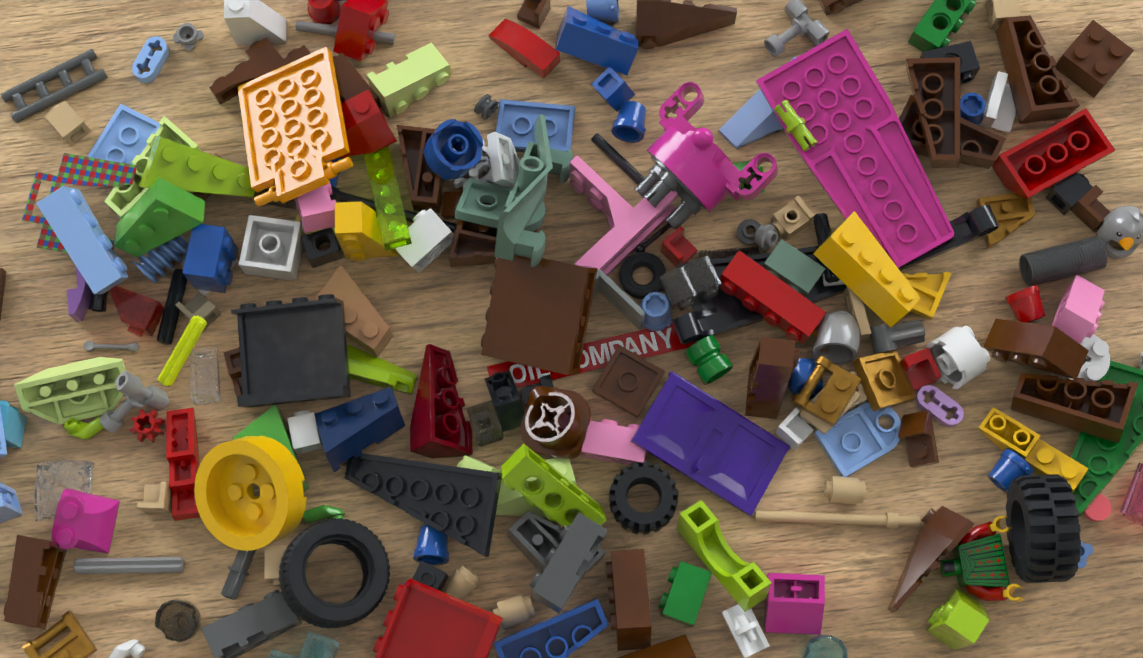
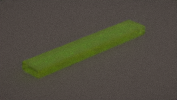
(387, 199)

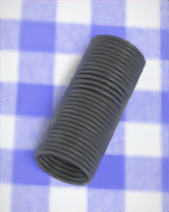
(1057, 263)

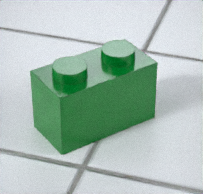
(685, 594)

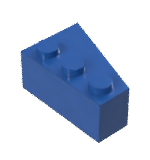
(596, 41)

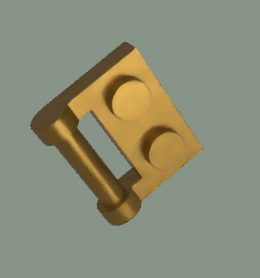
(834, 395)
(72, 646)

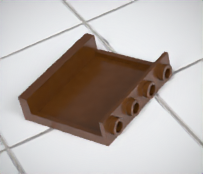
(539, 313)

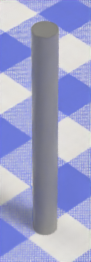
(332, 30)

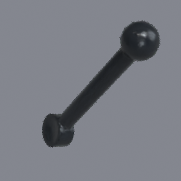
(641, 247)

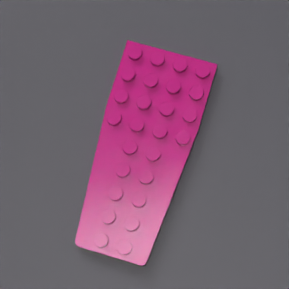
(861, 147)

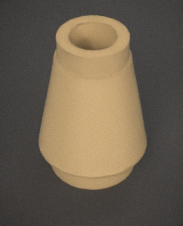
(462, 582)

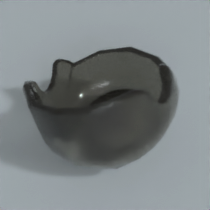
(178, 620)

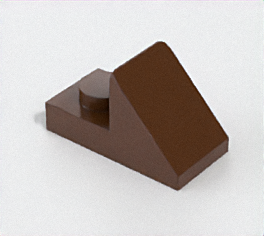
(919, 438)

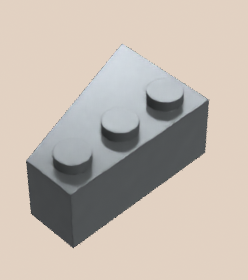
(250, 626)

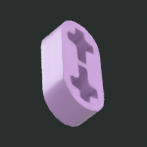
(941, 400)

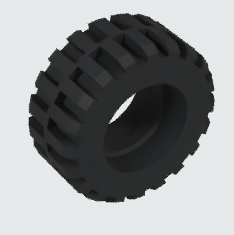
(1043, 529)

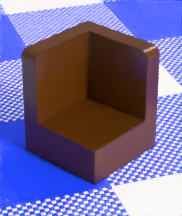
(534, 12)
(1090, 210)

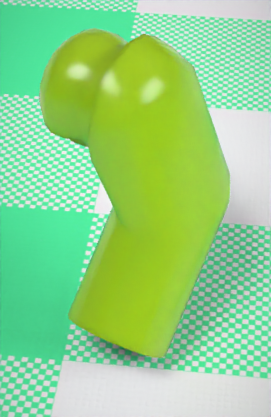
(81, 429)

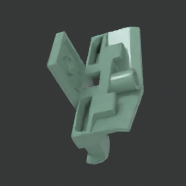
(518, 209)

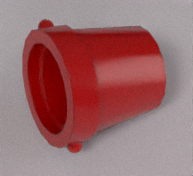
(324, 11)
(1026, 304)

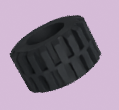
(647, 475)

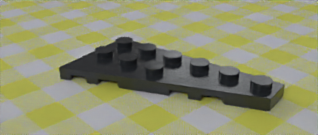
(442, 496)

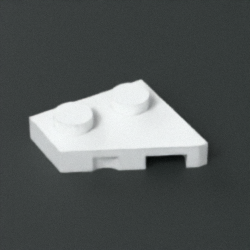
(503, 159)

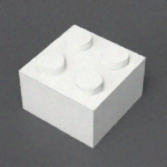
(428, 239)
(272, 248)

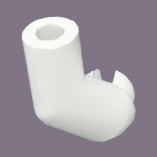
(128, 648)

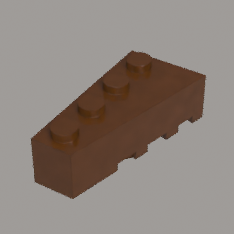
(1032, 74)
(937, 101)
(977, 145)
(769, 376)
(1076, 404)

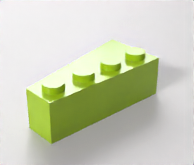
(195, 170)

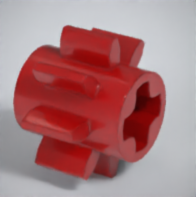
(143, 419)

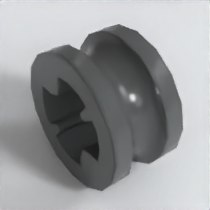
(486, 106)

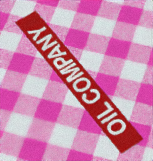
(599, 352)

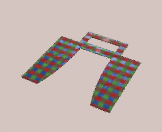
(75, 171)

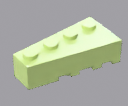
(124, 197)

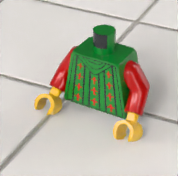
(982, 563)

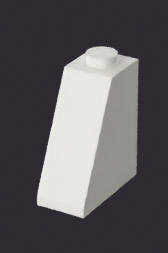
(254, 21)

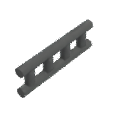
(49, 99)

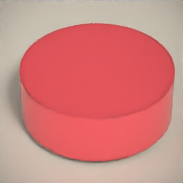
(1099, 509)

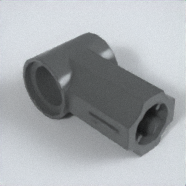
(902, 334)

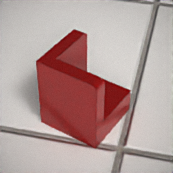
(677, 248)
(921, 369)

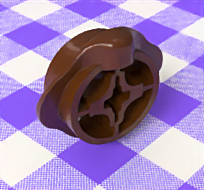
(555, 422)

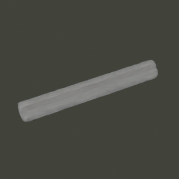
(128, 565)

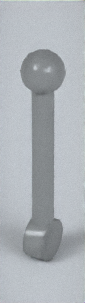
(91, 346)

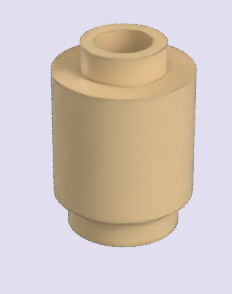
(845, 490)
(515, 610)

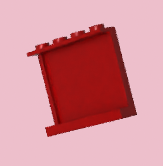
(435, 626)

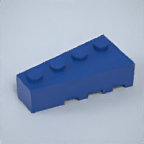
(556, 635)

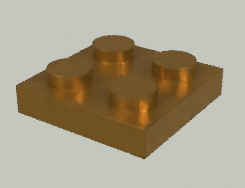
(884, 380)

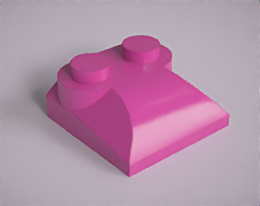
(84, 521)

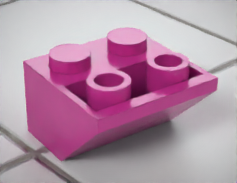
(794, 604)

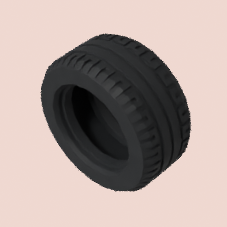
(373, 564)

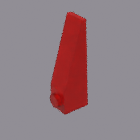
(365, 125)

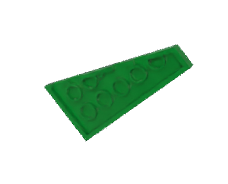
(1104, 456)

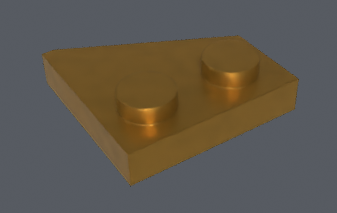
(1010, 212)

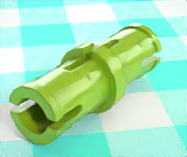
(795, 125)

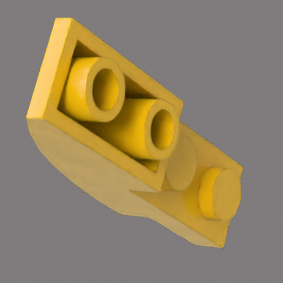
(1042, 457)

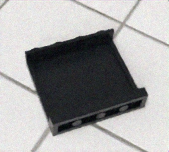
(293, 351)

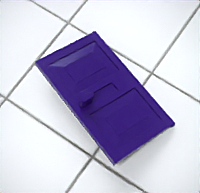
(710, 443)

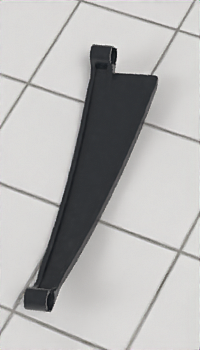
(728, 313)

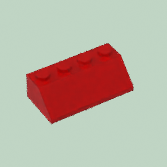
(1052, 155)

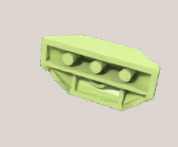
(72, 390)

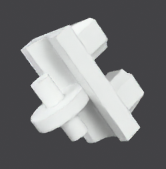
(745, 630)

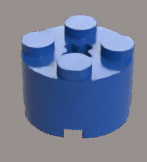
(449, 162)

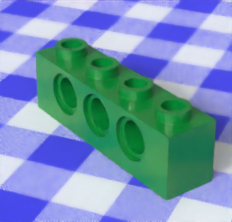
(927, 37)

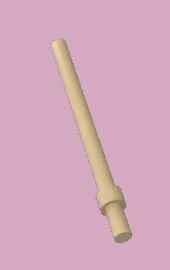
(890, 520)

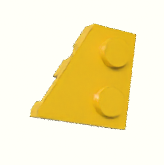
(930, 290)

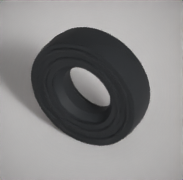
(637, 260)

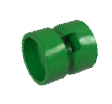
(706, 356)

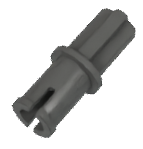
(237, 574)

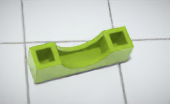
(703, 534)

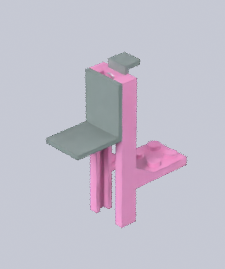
(627, 230)

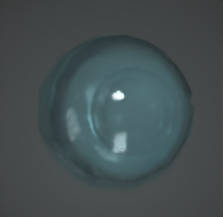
(825, 647)

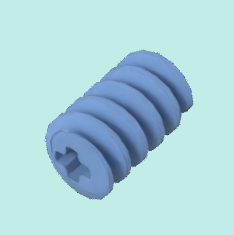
(162, 257)

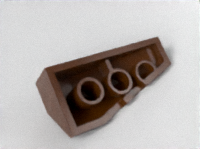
(669, 22)
(934, 539)

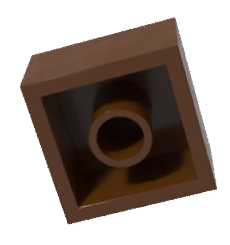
(1093, 58)

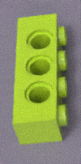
(526, 464)

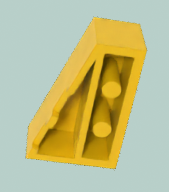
(359, 232)

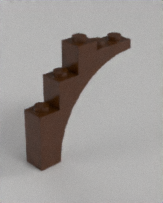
(265, 58)

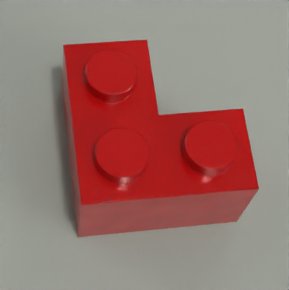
(357, 27)

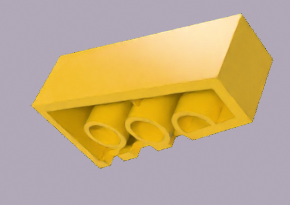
(867, 270)

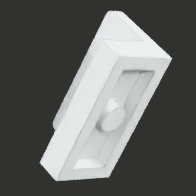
(1000, 106)

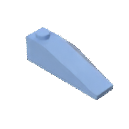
(751, 122)

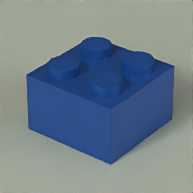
(210, 258)

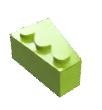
(958, 620)

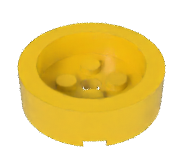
(227, 498)

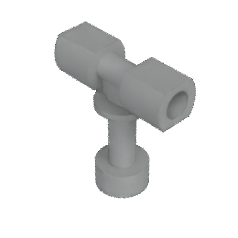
(801, 26)
(136, 396)

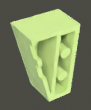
(409, 79)

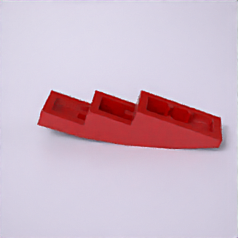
(183, 461)

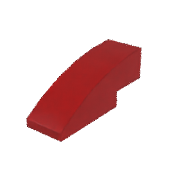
(525, 47)

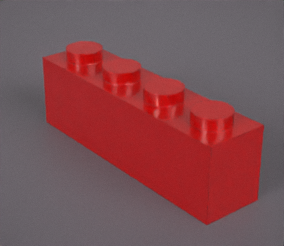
(771, 298)

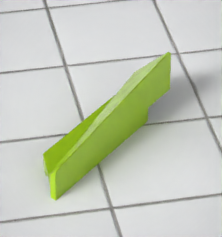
(378, 372)

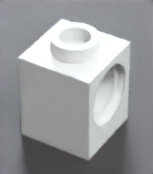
(304, 432)

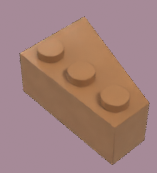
(361, 319)

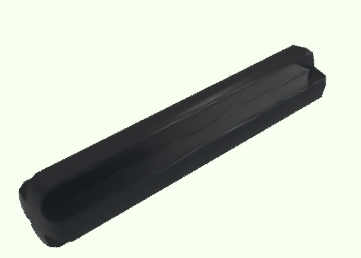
(823, 231)
(171, 312)

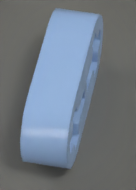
(149, 59)

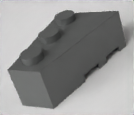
(537, 537)
(567, 562)

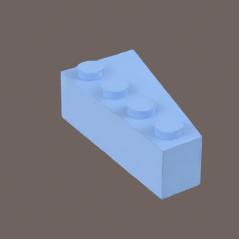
(83, 239)

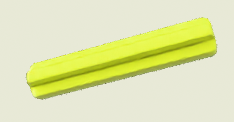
(182, 350)

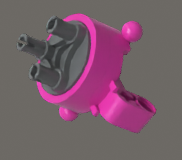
(695, 165)

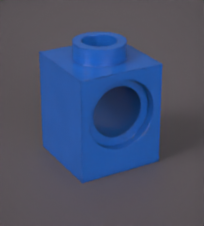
(613, 88)

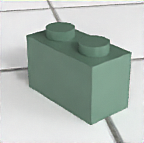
(793, 267)

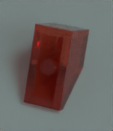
(137, 311)

